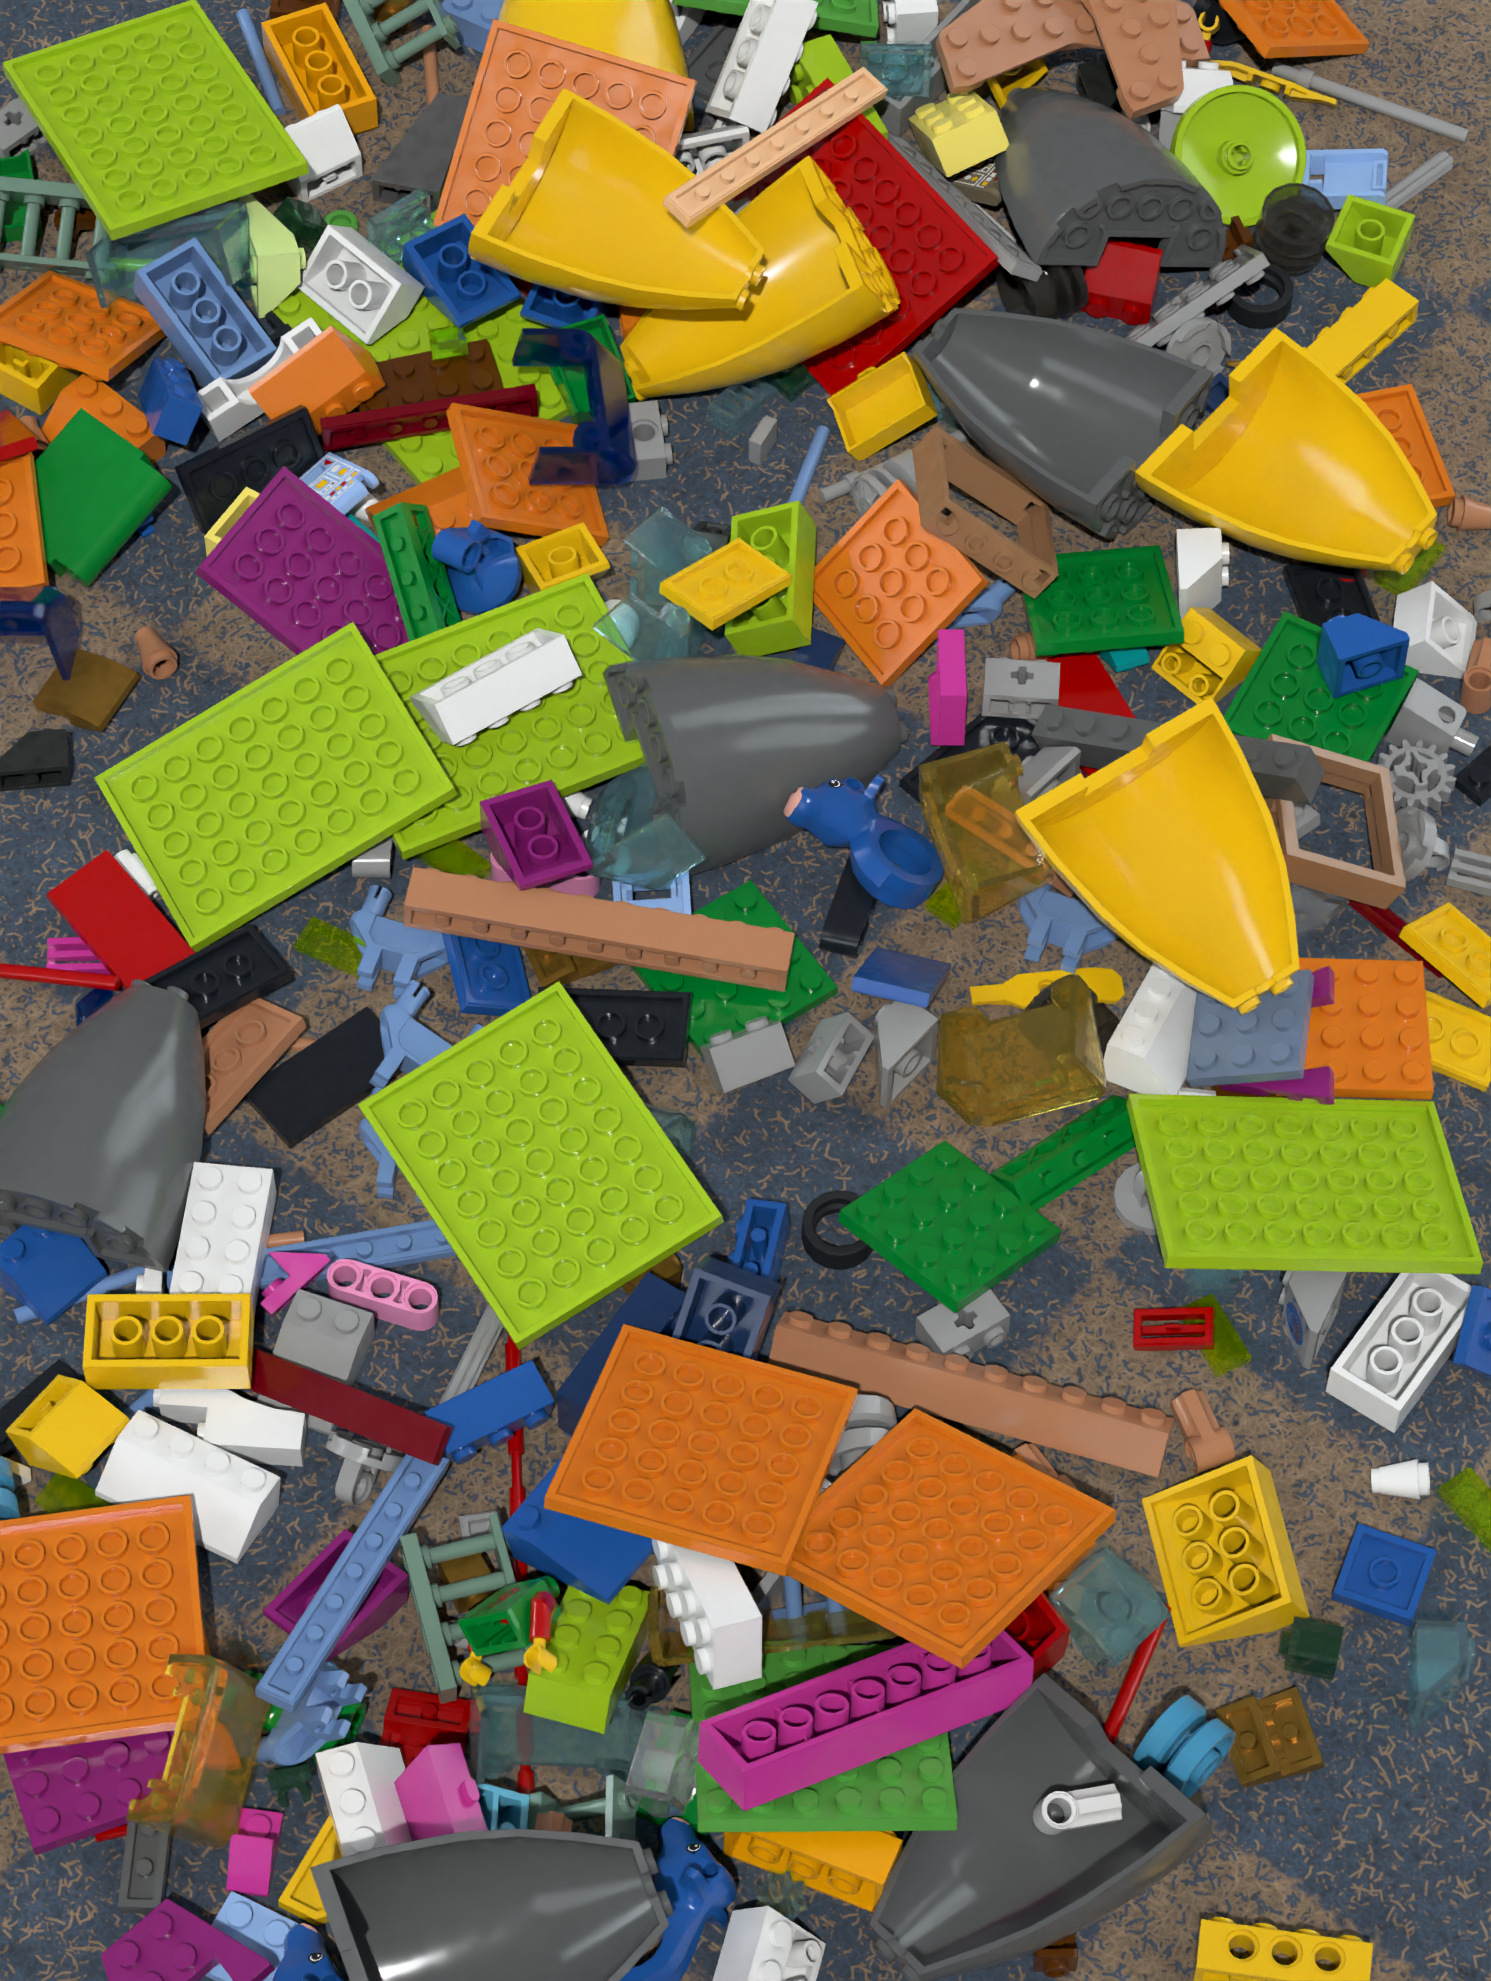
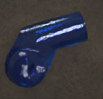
(90, 1003)

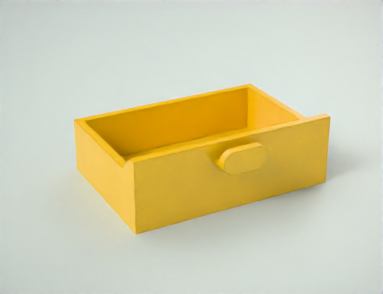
(882, 406)

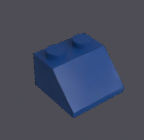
(559, 308)
(1360, 653)
(47, 1270)

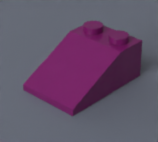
(533, 835)
(380, 1605)

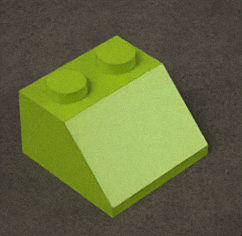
(1370, 240)

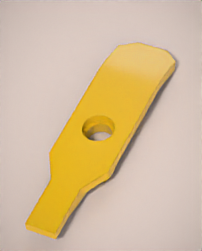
(1274, 84)
(1024, 987)

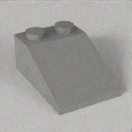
(324, 1339)

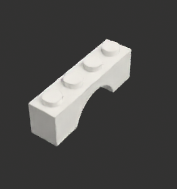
(228, 401)

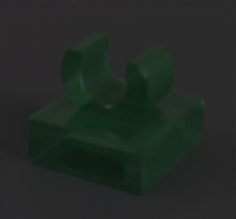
(792, 381)
(287, 1777)

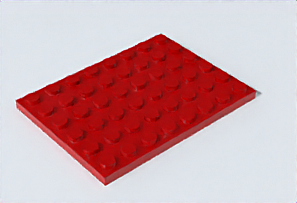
(914, 229)

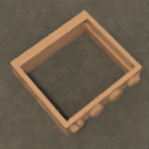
(1027, 565)
(1334, 876)

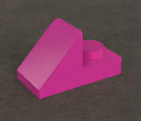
(301, 1272)
(254, 1852)

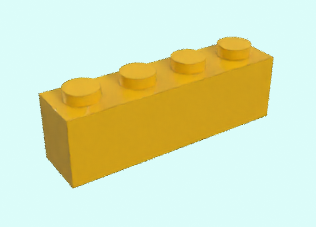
(1365, 330)

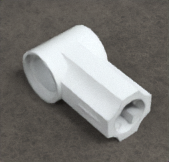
(1080, 1808)

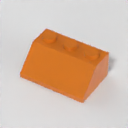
(325, 376)
(108, 408)
(444, 499)

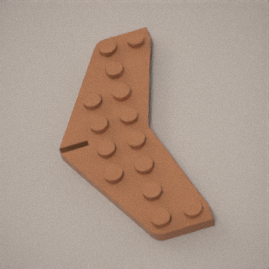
(1012, 33)
(1142, 51)

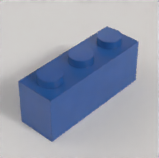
(170, 400)
(494, 1411)

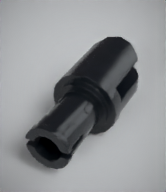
(650, 1683)

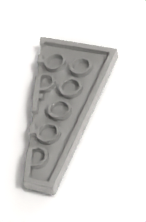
(1200, 295)

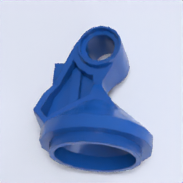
(480, 566)

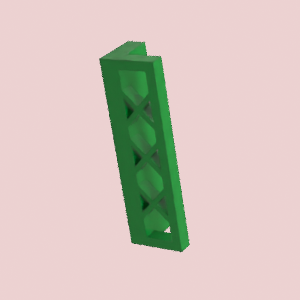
(411, 573)
(1069, 1154)

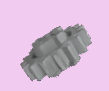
(1417, 772)

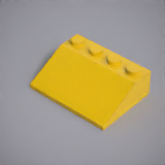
(1225, 1555)

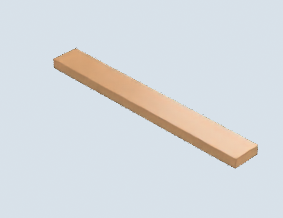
(774, 147)

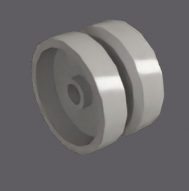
(867, 1425)

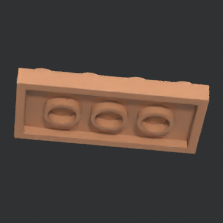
(241, 1052)

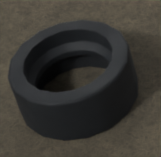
(1264, 315)
(821, 1252)

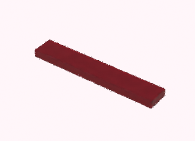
(419, 417)
(349, 1407)

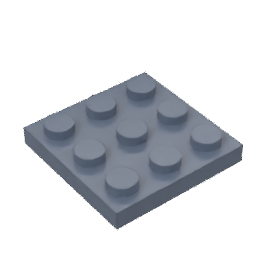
(1254, 1046)

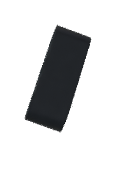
(847, 916)

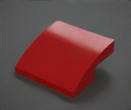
(420, 1720)

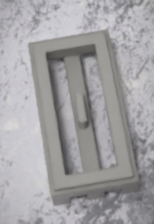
(1473, 865)

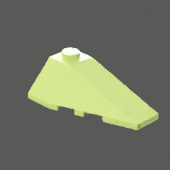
(273, 257)

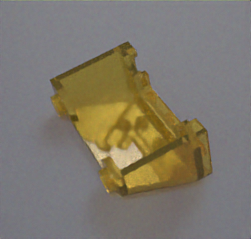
(973, 826)
(1023, 1060)
(208, 1753)

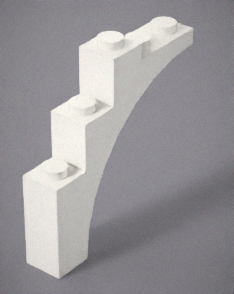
(227, 1419)

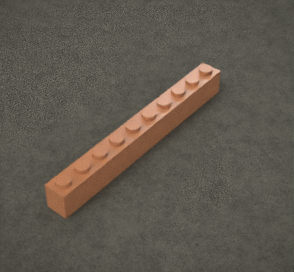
(598, 929)
(974, 1393)

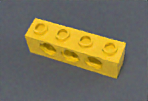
(1264, 1941)

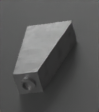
(423, 153)

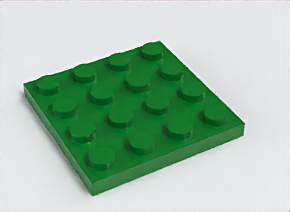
(1105, 603)
(1291, 699)
(729, 1005)
(949, 1226)

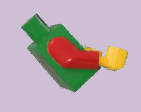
(508, 1622)

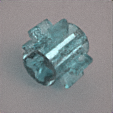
(782, 1895)

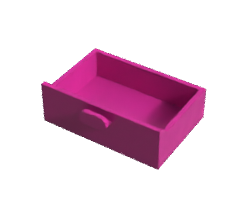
(948, 690)
(439, 1793)

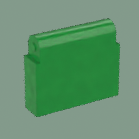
(92, 496)

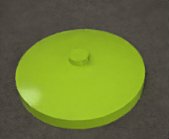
(1240, 148)

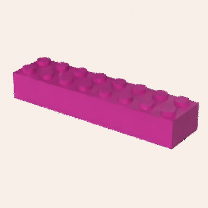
(855, 1717)

